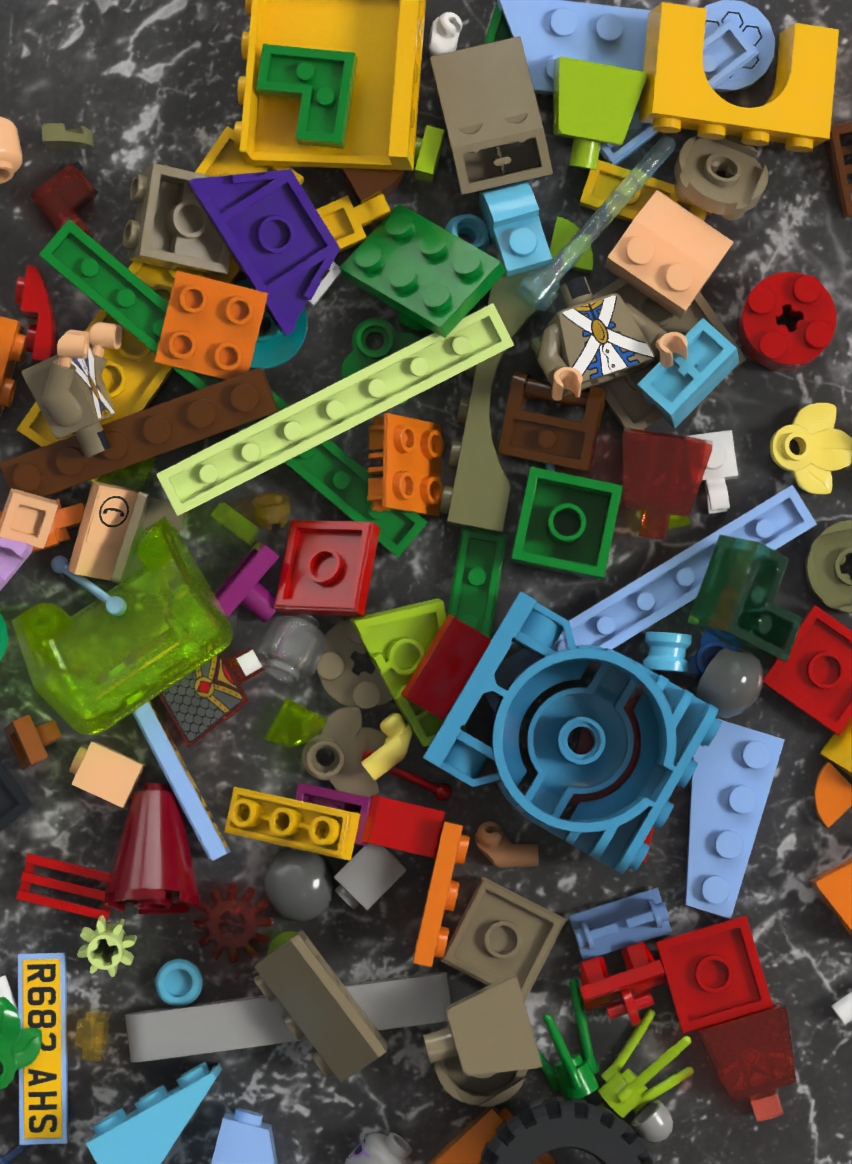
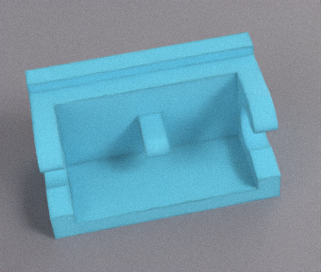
(686, 383)

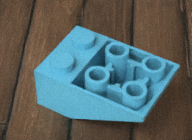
(157, 1123)

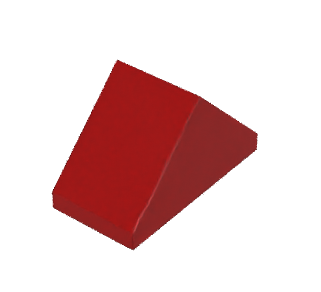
(403, 826)

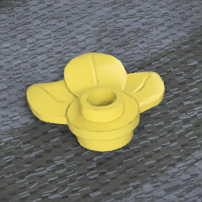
(820, 448)

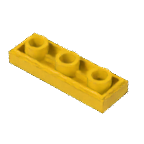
(310, 828)

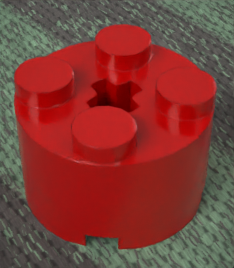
(801, 299)

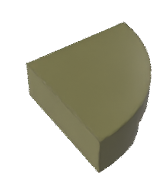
(57, 138)

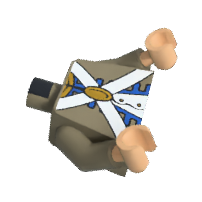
(600, 341)
(72, 387)

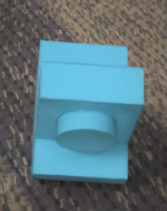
(515, 227)

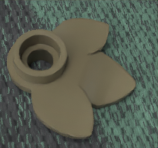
(348, 742)

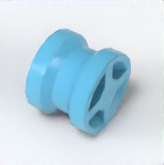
(667, 652)

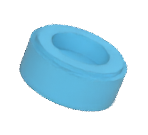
(179, 982)

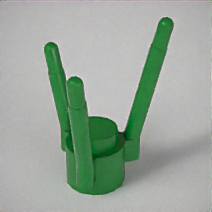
(573, 1075)

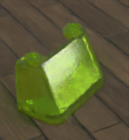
(108, 665)

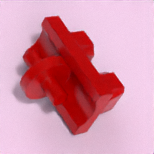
(641, 976)

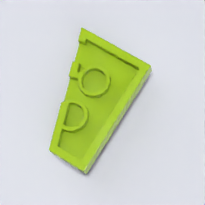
(396, 645)

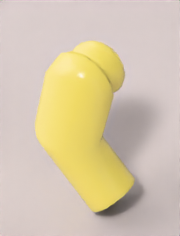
(394, 748)

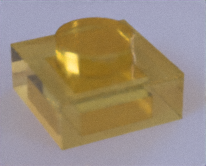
(92, 1034)

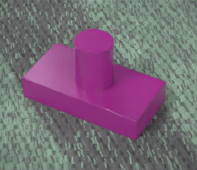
(243, 584)

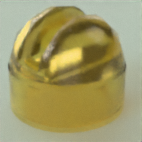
(271, 509)

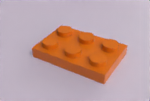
(441, 894)

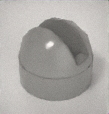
(653, 1122)

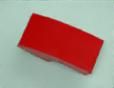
(37, 304)

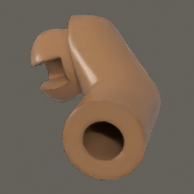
(501, 850)

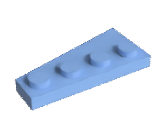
(726, 812)

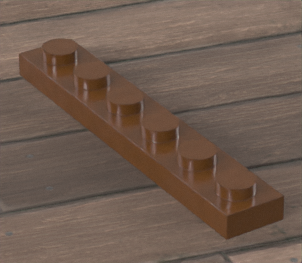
(145, 435)

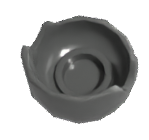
(731, 682)
(299, 884)

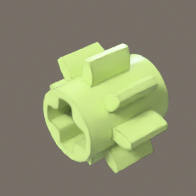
(99, 956)

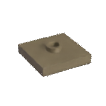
(502, 937)

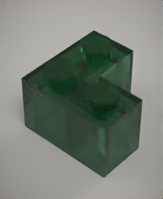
(739, 599)

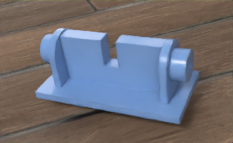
(620, 923)

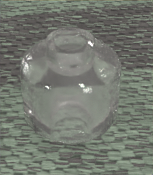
(292, 648)

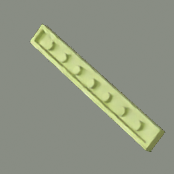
(334, 410)

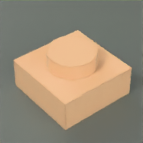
(27, 518)

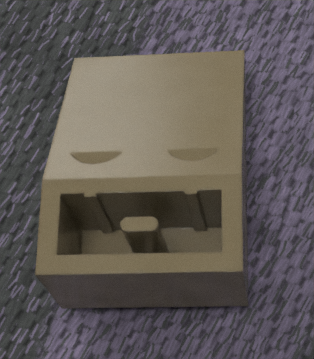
(491, 115)

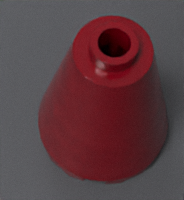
(153, 857)

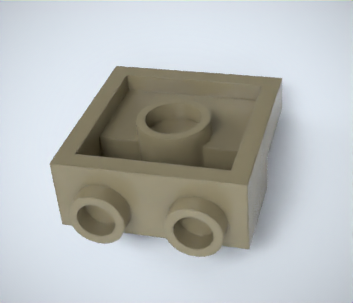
(171, 224)

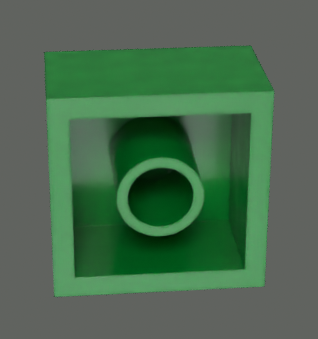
(566, 524)

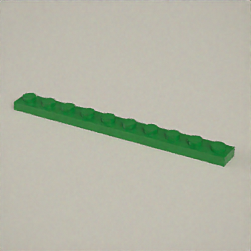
(143, 315)

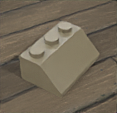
(319, 1008)

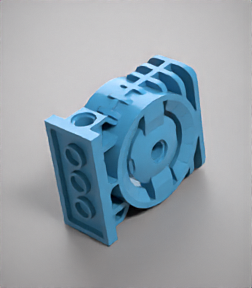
(668, 719)

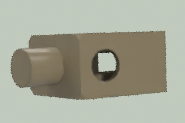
(487, 1032)

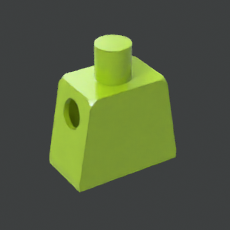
(593, 106)

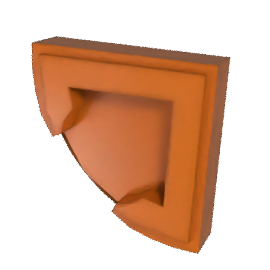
(831, 795)

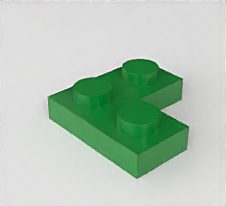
(322, 83)

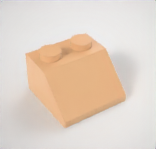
(668, 254)

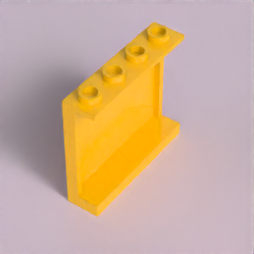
(385, 88)

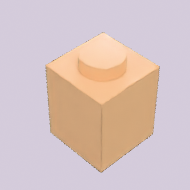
(106, 773)

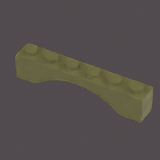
(480, 484)

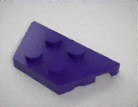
(271, 236)

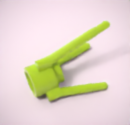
(626, 1089)

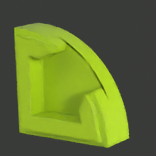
(562, 234)

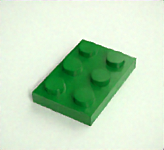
(422, 270)

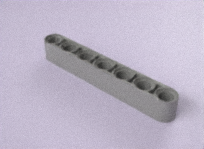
(259, 1022)

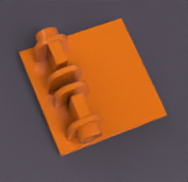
(210, 326)
(409, 466)

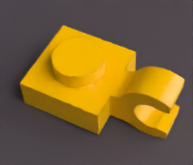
(347, 221)

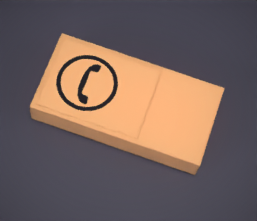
(102, 530)

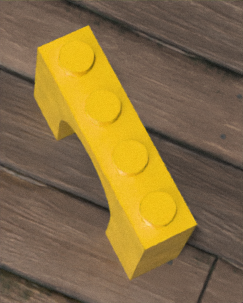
(681, 96)

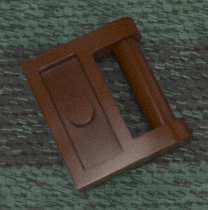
(547, 436)

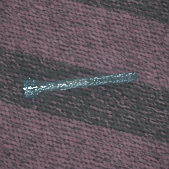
(541, 286)

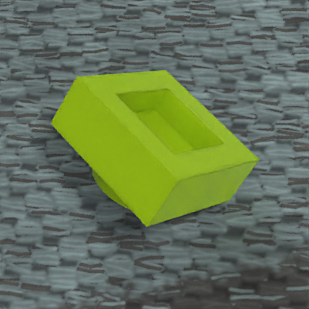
(428, 153)

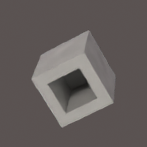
(368, 876)

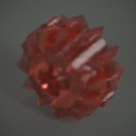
(231, 938)

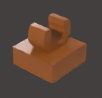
(30, 741)

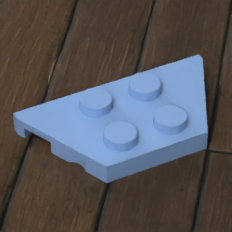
(575, 31)

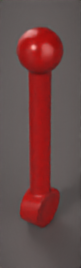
(441, 791)

